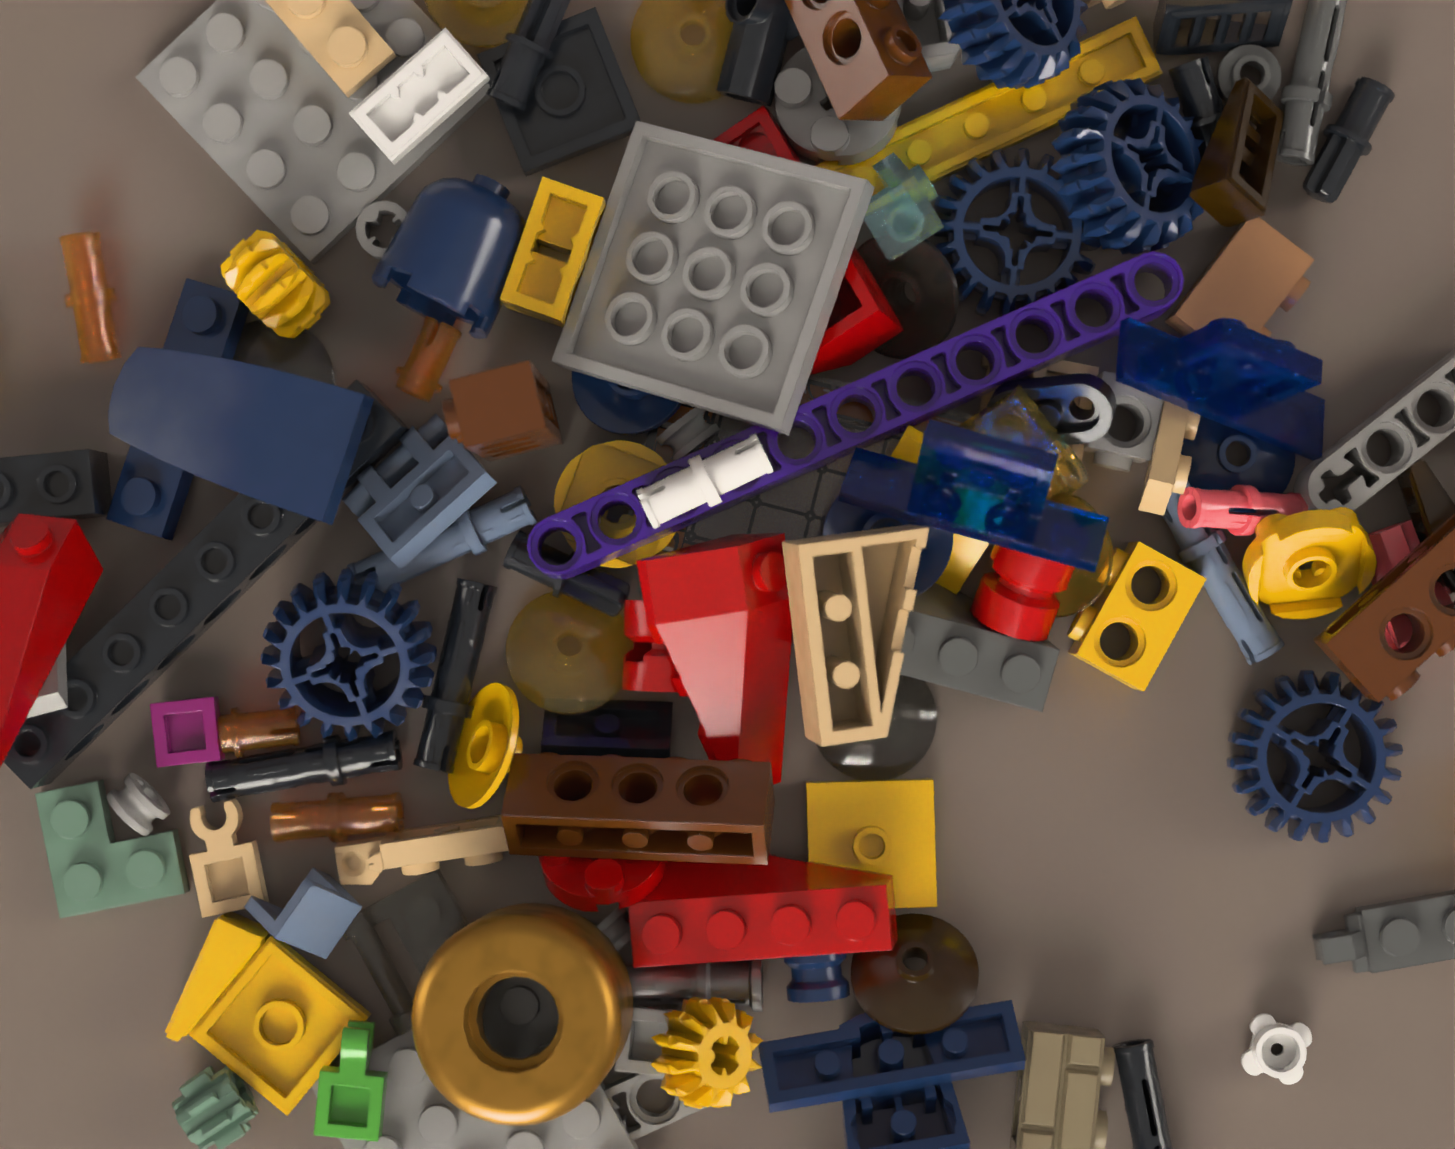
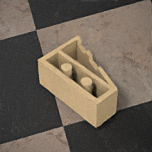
(849, 626)

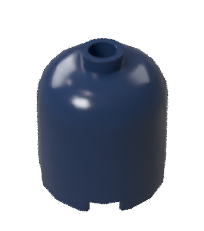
(454, 252)

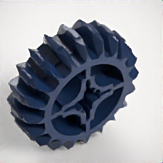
(1016, 39)
(1131, 182)
(982, 233)
(305, 674)
(1361, 783)

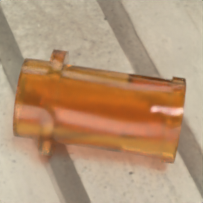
(427, 360)
(258, 730)

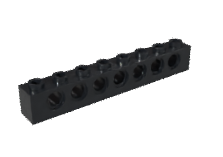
(175, 613)

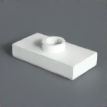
(419, 96)

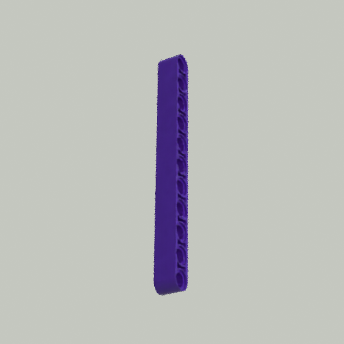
(878, 392)

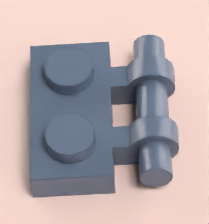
(425, 499)

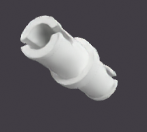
(704, 481)

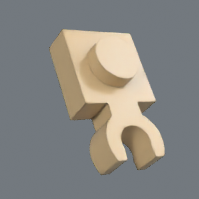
(227, 870)

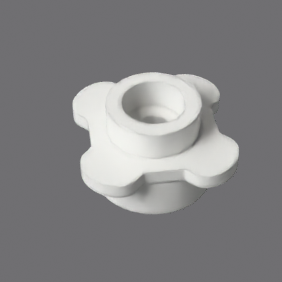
(1287, 1064)

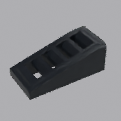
(1184, 29)

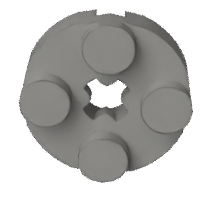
(819, 132)

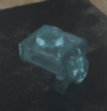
(902, 211)

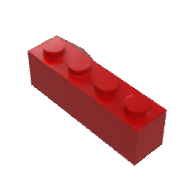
(761, 913)

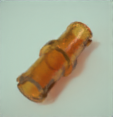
(90, 297)
(337, 817)

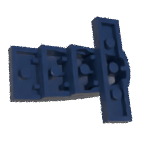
(226, 422)
(891, 1082)

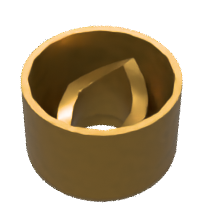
(575, 967)

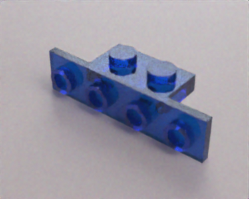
(1229, 378)
(978, 491)

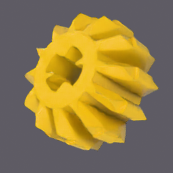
(275, 284)
(706, 1052)

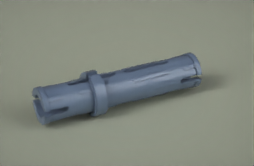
(466, 534)
(1224, 585)

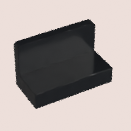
(615, 728)

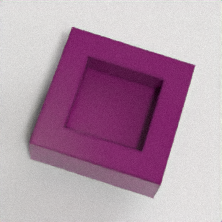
(186, 731)

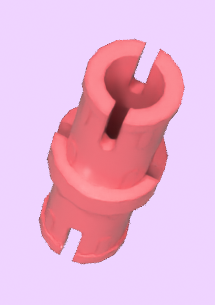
(1211, 508)

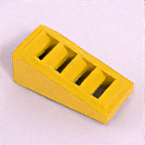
(223, 956)

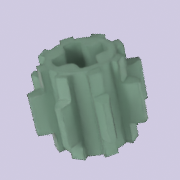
(215, 1108)

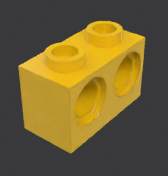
(552, 251)
(1149, 625)

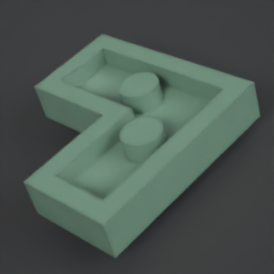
(94, 869)

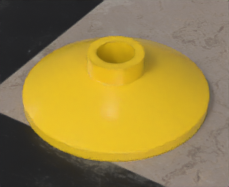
(486, 746)

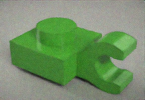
(352, 1095)

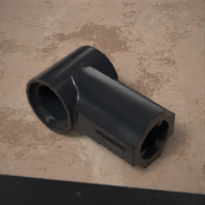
(755, 49)

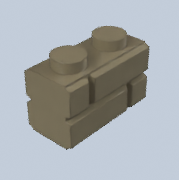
(1061, 1088)

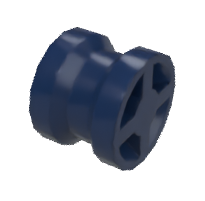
(817, 978)

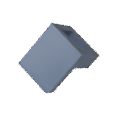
(313, 916)

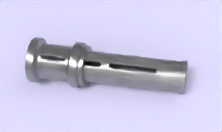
(733, 980)

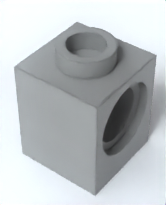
(1146, 411)

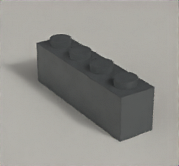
(961, 653)

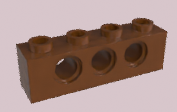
(861, 54)
(502, 412)
(1358, 635)
(639, 808)

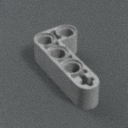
(1400, 425)

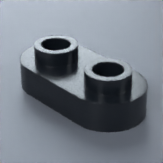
(1056, 402)

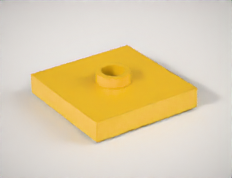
(878, 830)
(278, 1024)

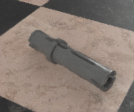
(1308, 90)

